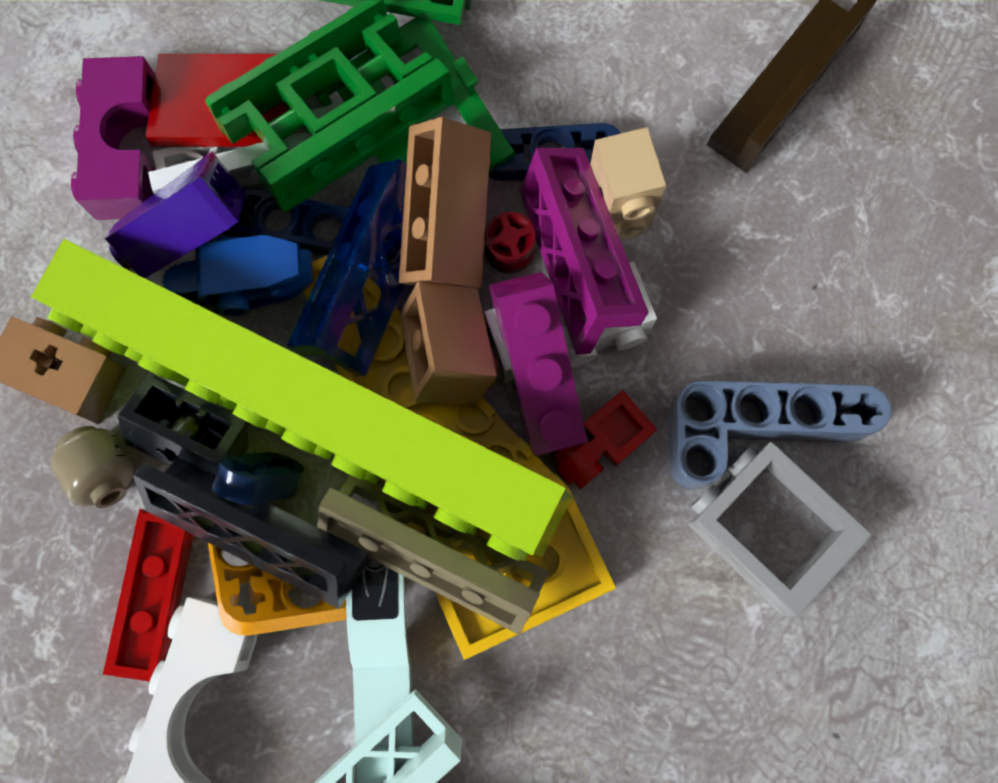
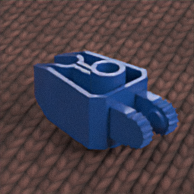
(242, 273)

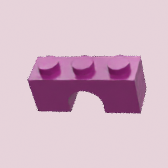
(112, 102)
(540, 362)

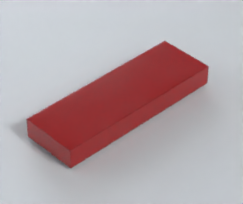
(148, 598)

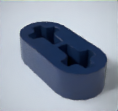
(257, 478)

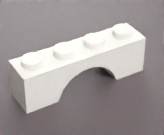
(197, 655)

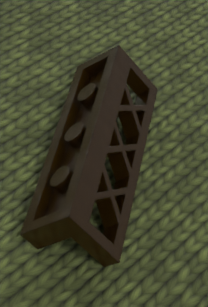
(787, 81)

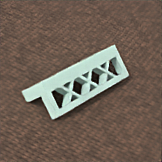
(423, 763)

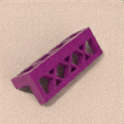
(580, 246)

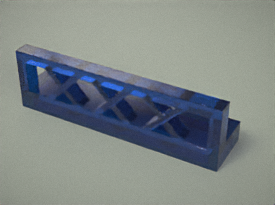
(347, 269)

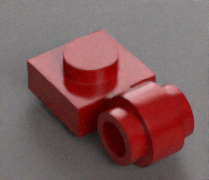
(614, 431)

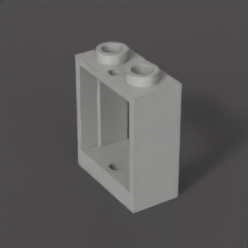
(818, 567)

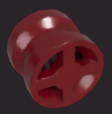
(510, 230)

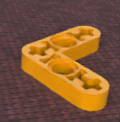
(270, 596)

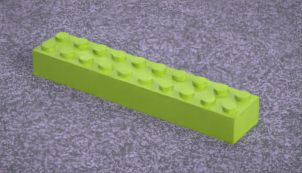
(304, 403)

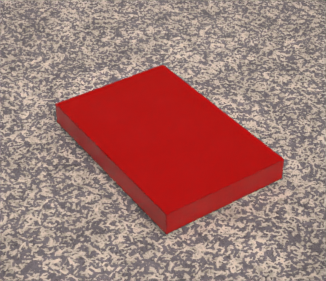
(179, 93)

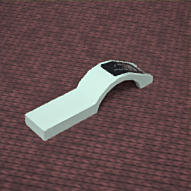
(378, 660)

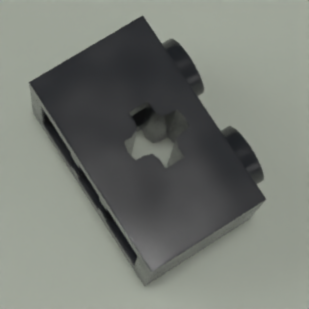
(180, 425)

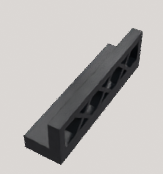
(254, 533)

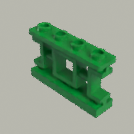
(351, 130)

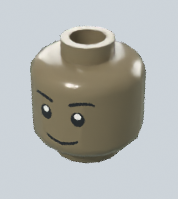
(92, 467)

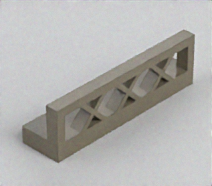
(432, 560)

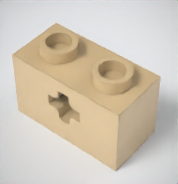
(629, 180)

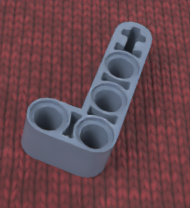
(777, 419)

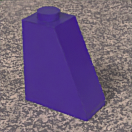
(178, 218)

